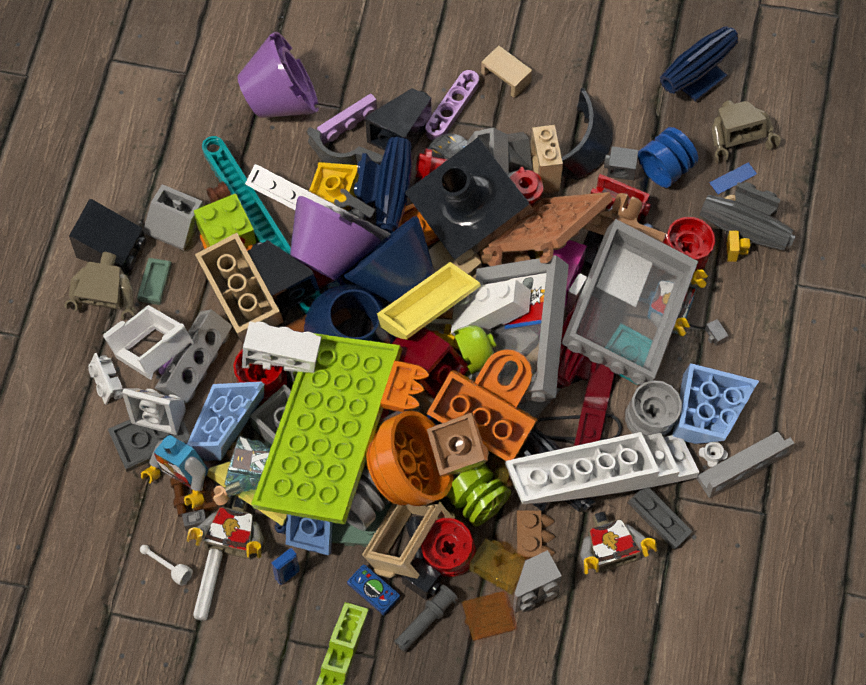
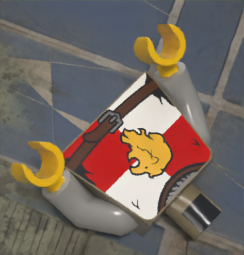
(230, 531)
(612, 545)

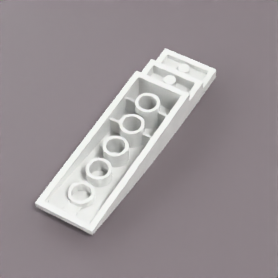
(602, 468)

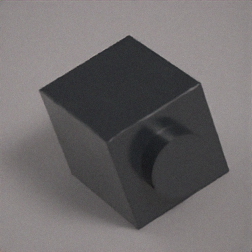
(427, 582)

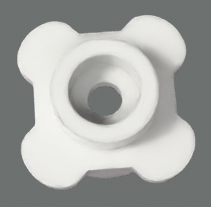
(717, 448)

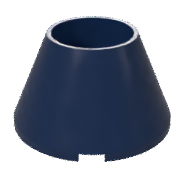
(396, 264)
(347, 296)

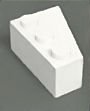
(280, 347)

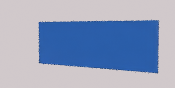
(732, 178)

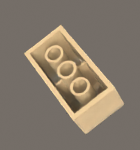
(238, 285)

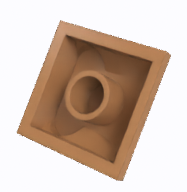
(457, 445)

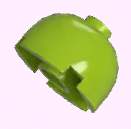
(475, 346)

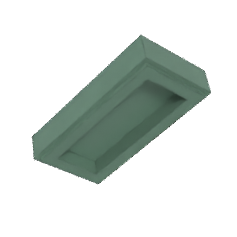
(154, 281)

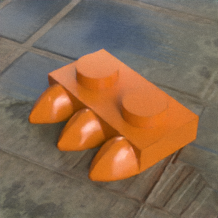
(402, 385)

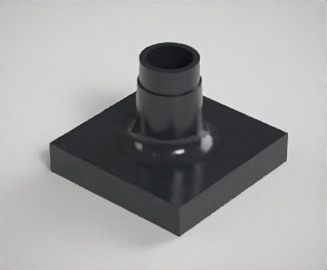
(469, 201)

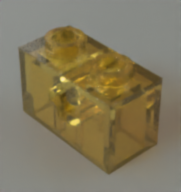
(504, 576)

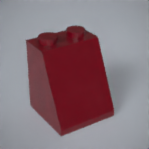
(434, 356)

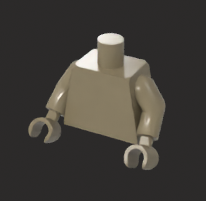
(741, 124)
(102, 286)

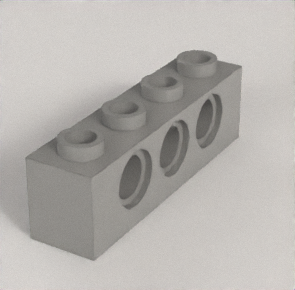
(217, 330)

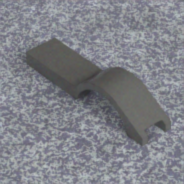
(328, 156)

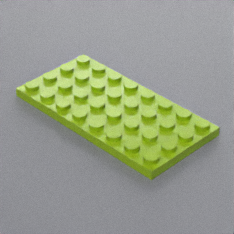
(327, 431)

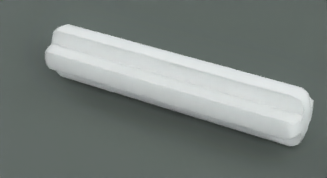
(208, 584)

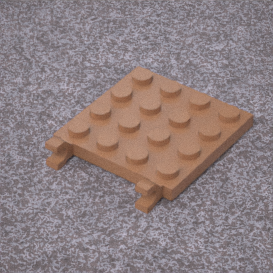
(549, 225)

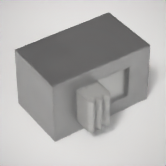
(716, 332)
(193, 519)

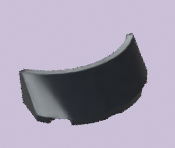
(596, 142)

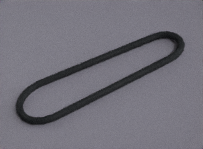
(577, 417)

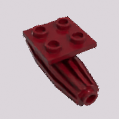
(571, 363)

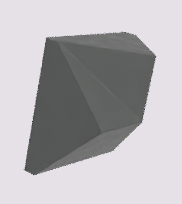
(518, 152)

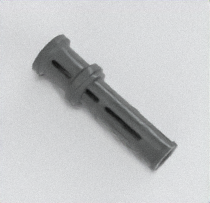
(433, 610)

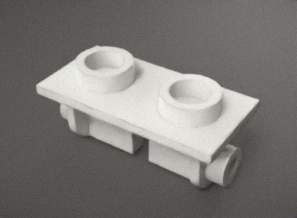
(106, 387)

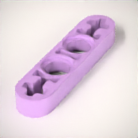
(452, 105)

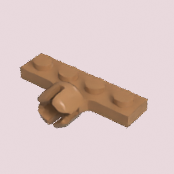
(628, 216)

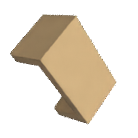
(508, 69)

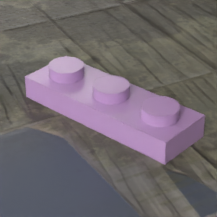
(347, 119)

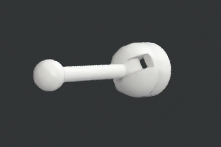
(179, 573)

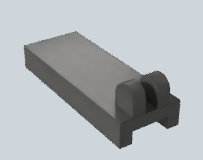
(660, 517)

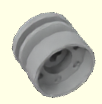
(660, 401)
(365, 501)

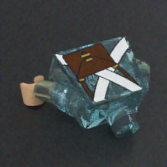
(244, 470)

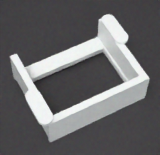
(126, 335)

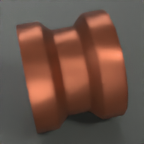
(218, 192)

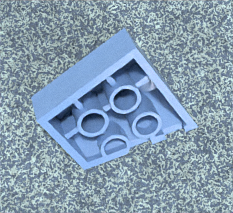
(710, 403)
(224, 417)

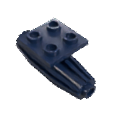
(697, 67)
(386, 183)

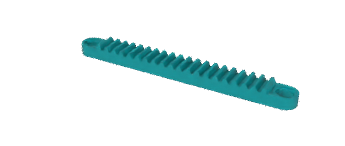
(231, 174)

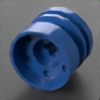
(668, 157)

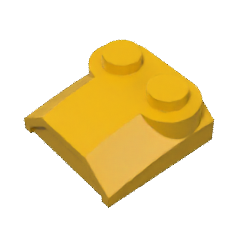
(332, 178)

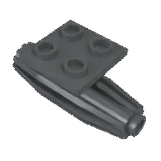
(749, 216)

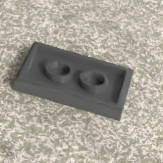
(137, 442)

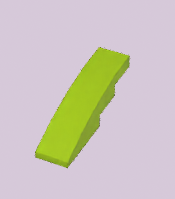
(343, 645)

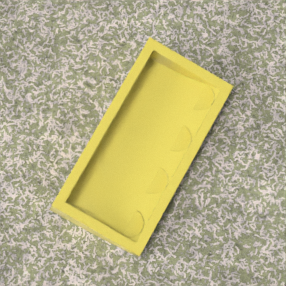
(427, 301)

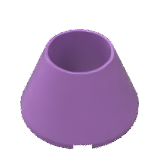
(276, 81)
(327, 240)

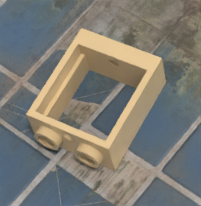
(545, 158)

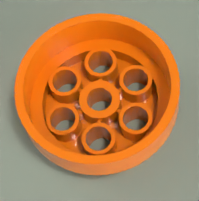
(404, 461)

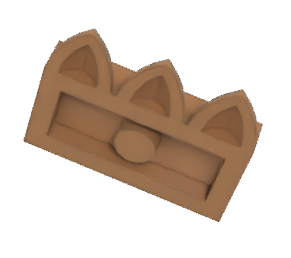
(531, 535)

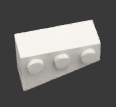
(492, 305)

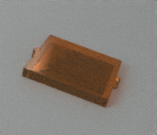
(488, 616)

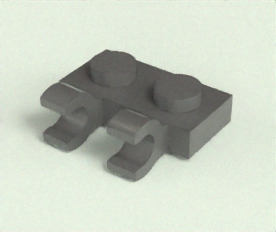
(360, 208)

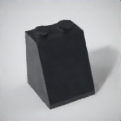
(400, 118)
(106, 231)
(283, 275)

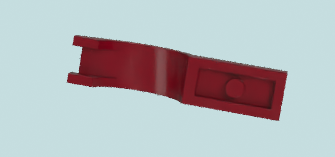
(594, 404)

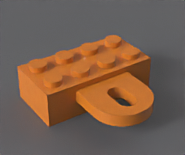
(494, 405)

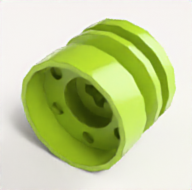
(478, 494)

